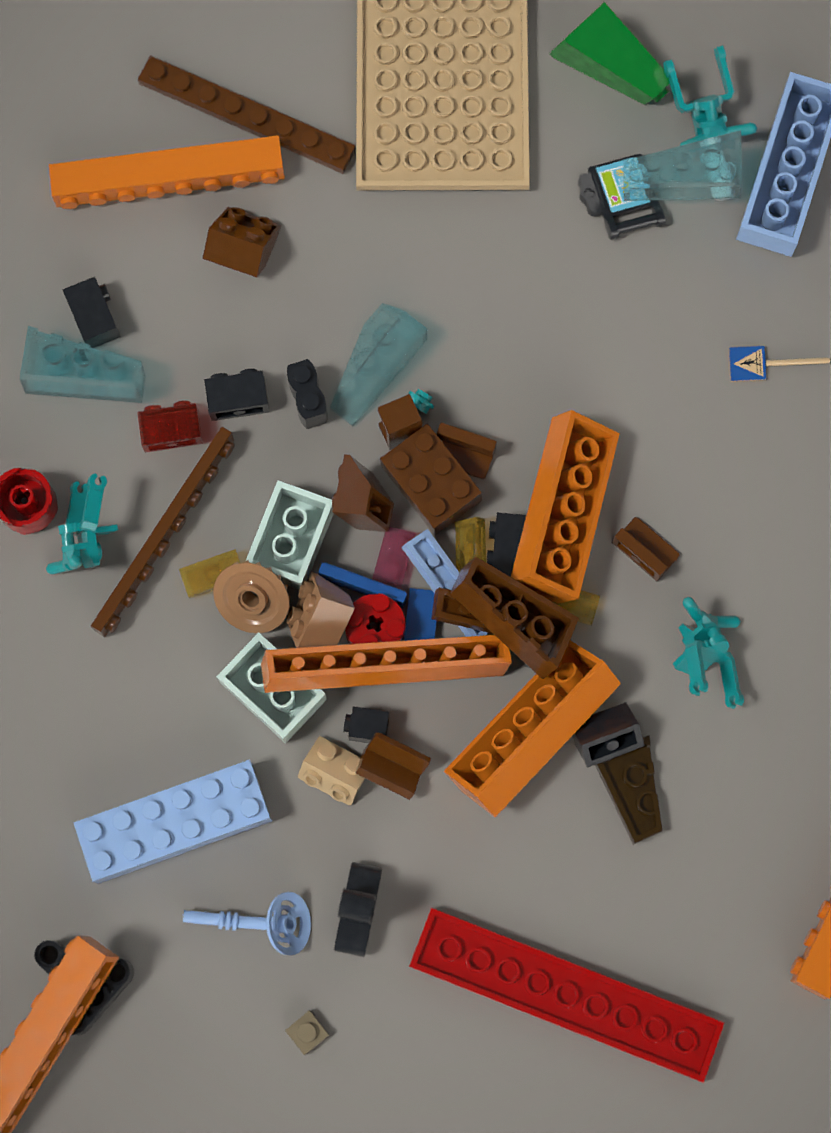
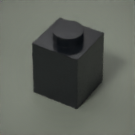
(365, 723)

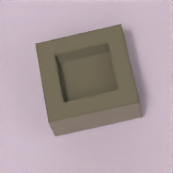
(307, 1032)

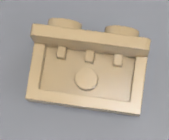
(332, 771)

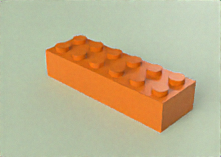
(565, 507)
(532, 729)

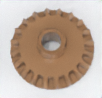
(244, 609)

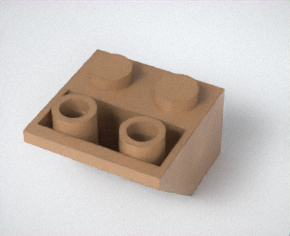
(319, 613)

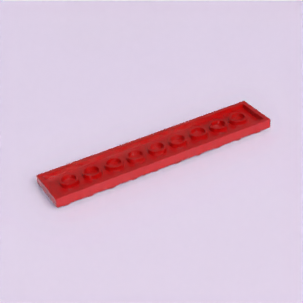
(567, 995)

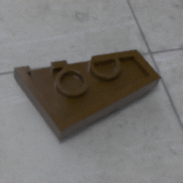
(633, 791)

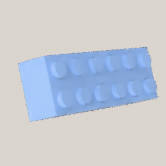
(789, 166)
(172, 822)

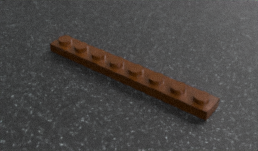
(246, 114)
(158, 541)

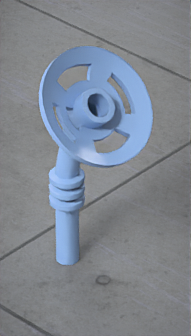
(274, 925)

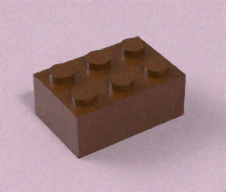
(431, 479)

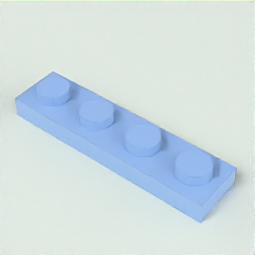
(434, 567)

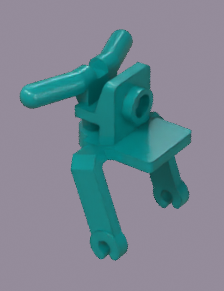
(707, 111)
(82, 522)
(706, 646)

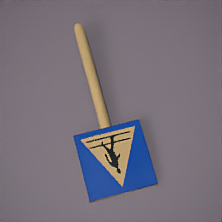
(750, 363)

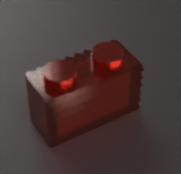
(169, 426)

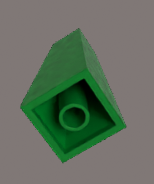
(613, 56)

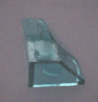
(379, 355)

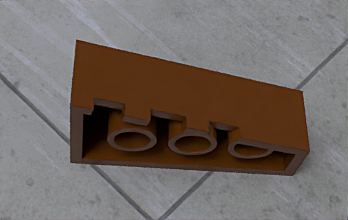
(516, 615)

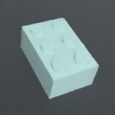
(291, 533)
(280, 711)

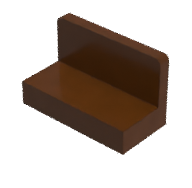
(469, 449)
(645, 548)
(392, 765)

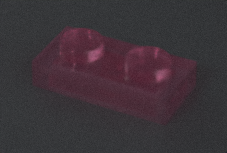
(392, 559)

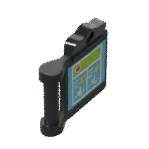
(604, 195)

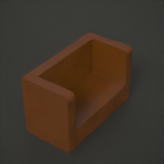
(399, 420)

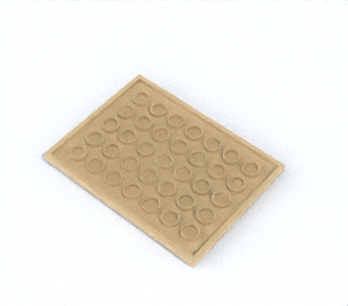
(442, 95)

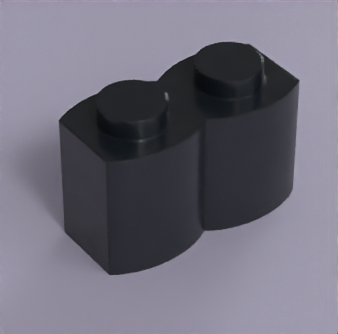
(306, 391)

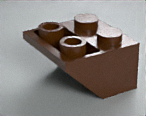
(241, 241)
(361, 498)

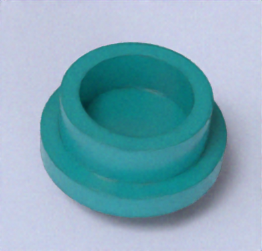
(422, 400)

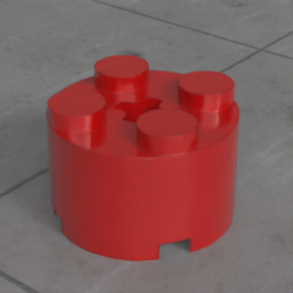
(41, 502)
(376, 609)

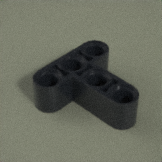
(357, 909)
(110, 987)

